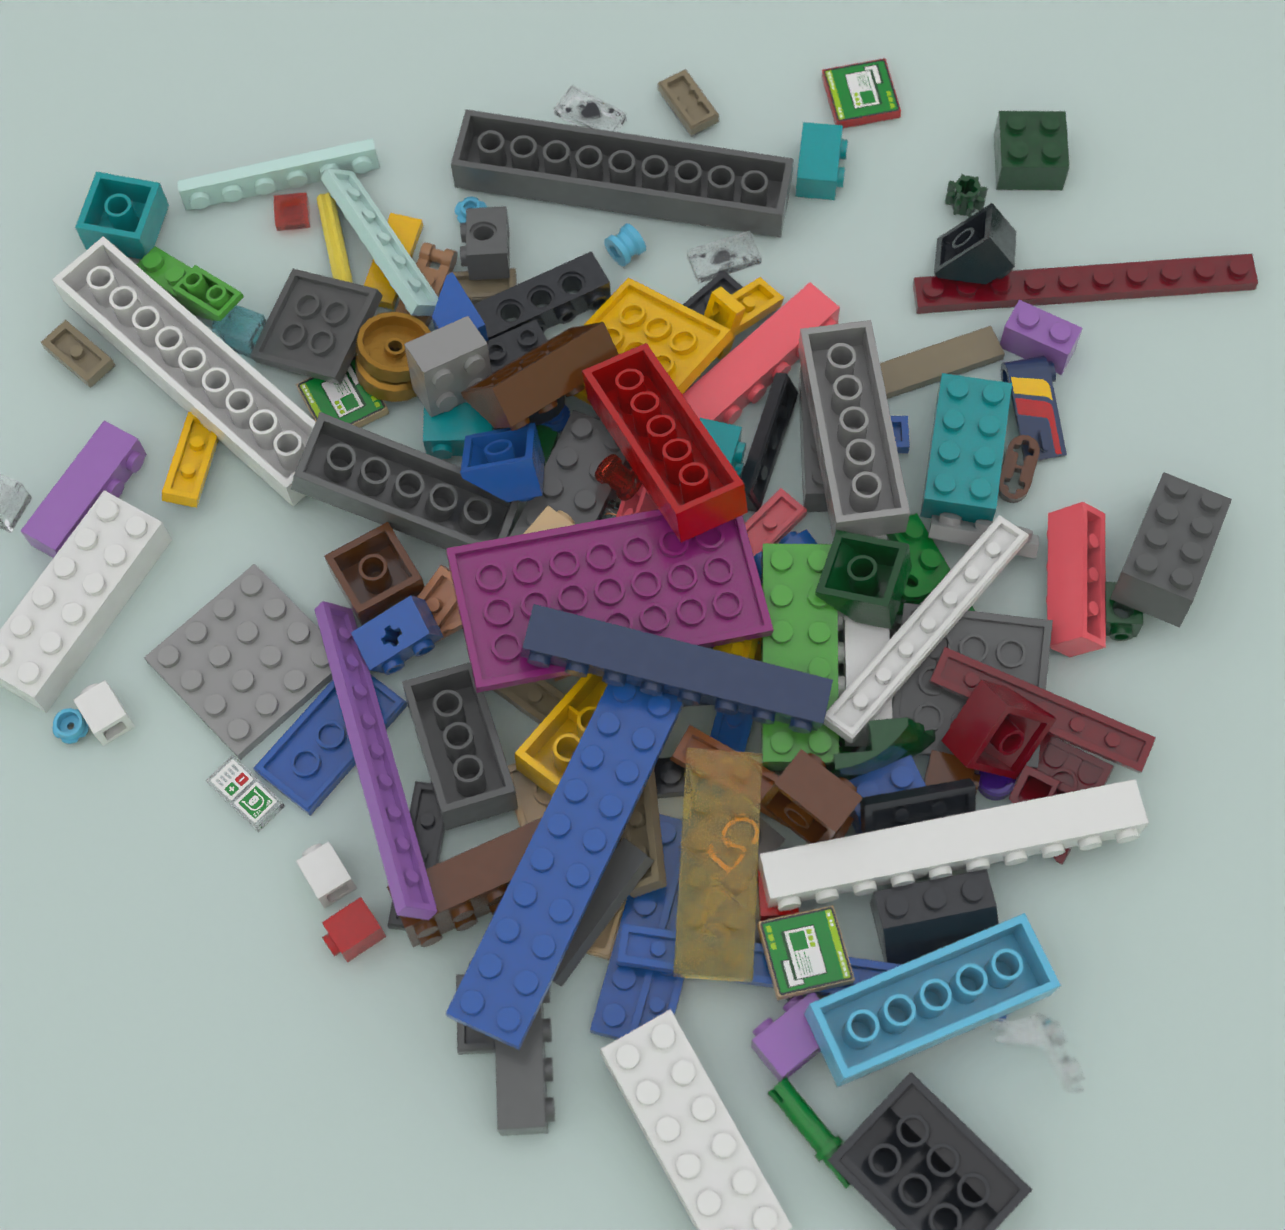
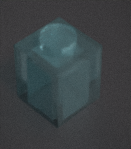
(240, 329)

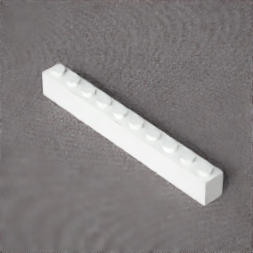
(952, 844)

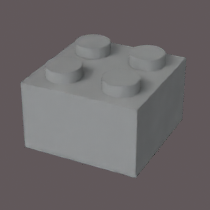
(447, 364)

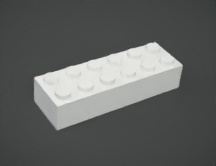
(78, 598)
(691, 1129)

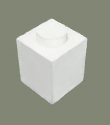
(103, 712)
(325, 873)

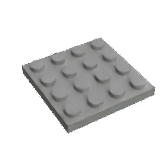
(244, 661)

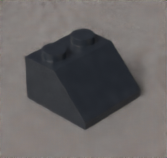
(977, 248)

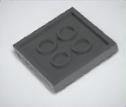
(315, 326)

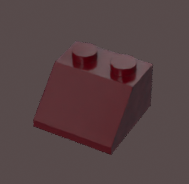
(997, 730)

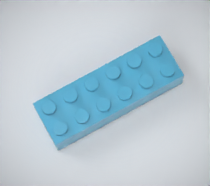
(931, 999)

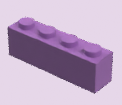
(101, 465)

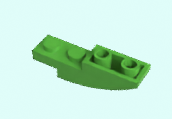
(191, 287)

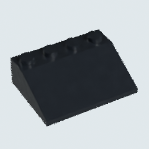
(927, 1166)

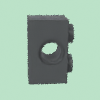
(486, 243)

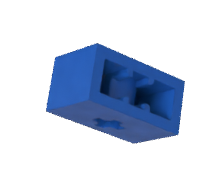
(379, 636)

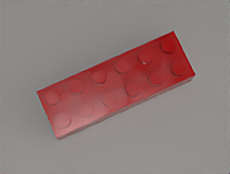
(665, 442)

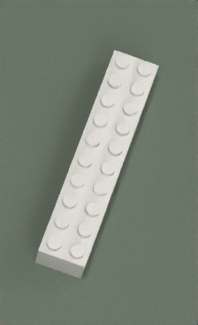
(189, 363)

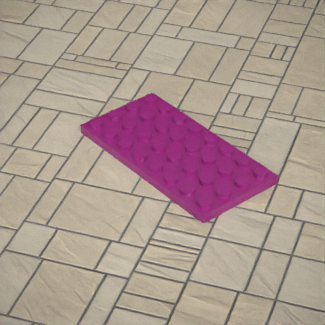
(611, 571)

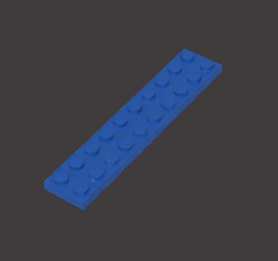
(563, 864)

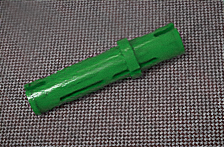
(807, 1124)

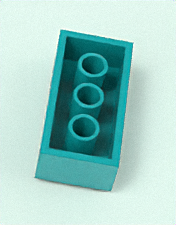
(966, 448)

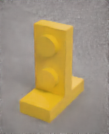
(742, 307)

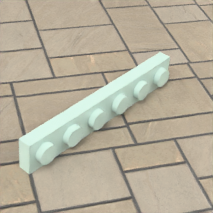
(276, 174)
(381, 241)

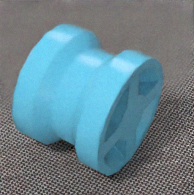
(625, 245)

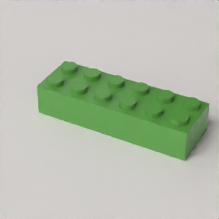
(801, 640)

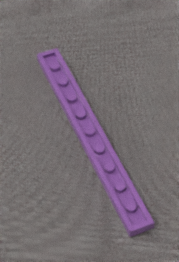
(376, 765)

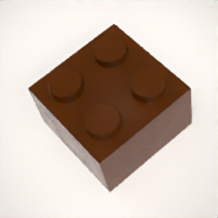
(374, 572)
(811, 799)

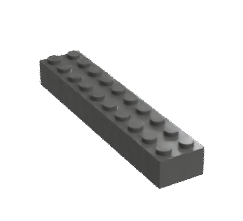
(622, 172)

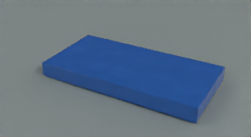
(317, 748)

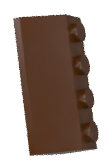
(540, 376)

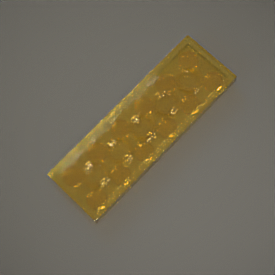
(718, 865)

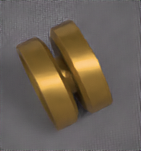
(382, 355)

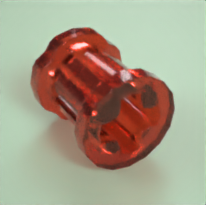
(618, 477)

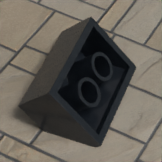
(932, 914)

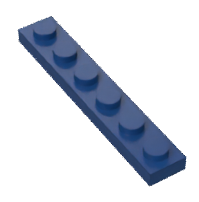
(623, 983)

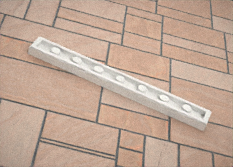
(924, 629)

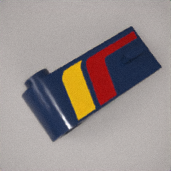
(1035, 404)

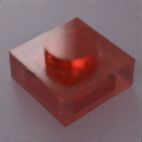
(291, 211)

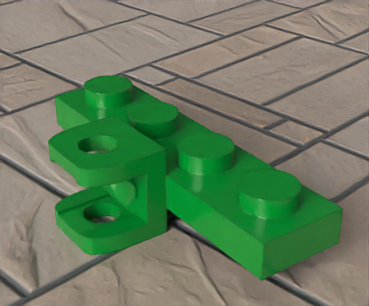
(926, 561)

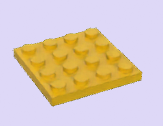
(676, 334)

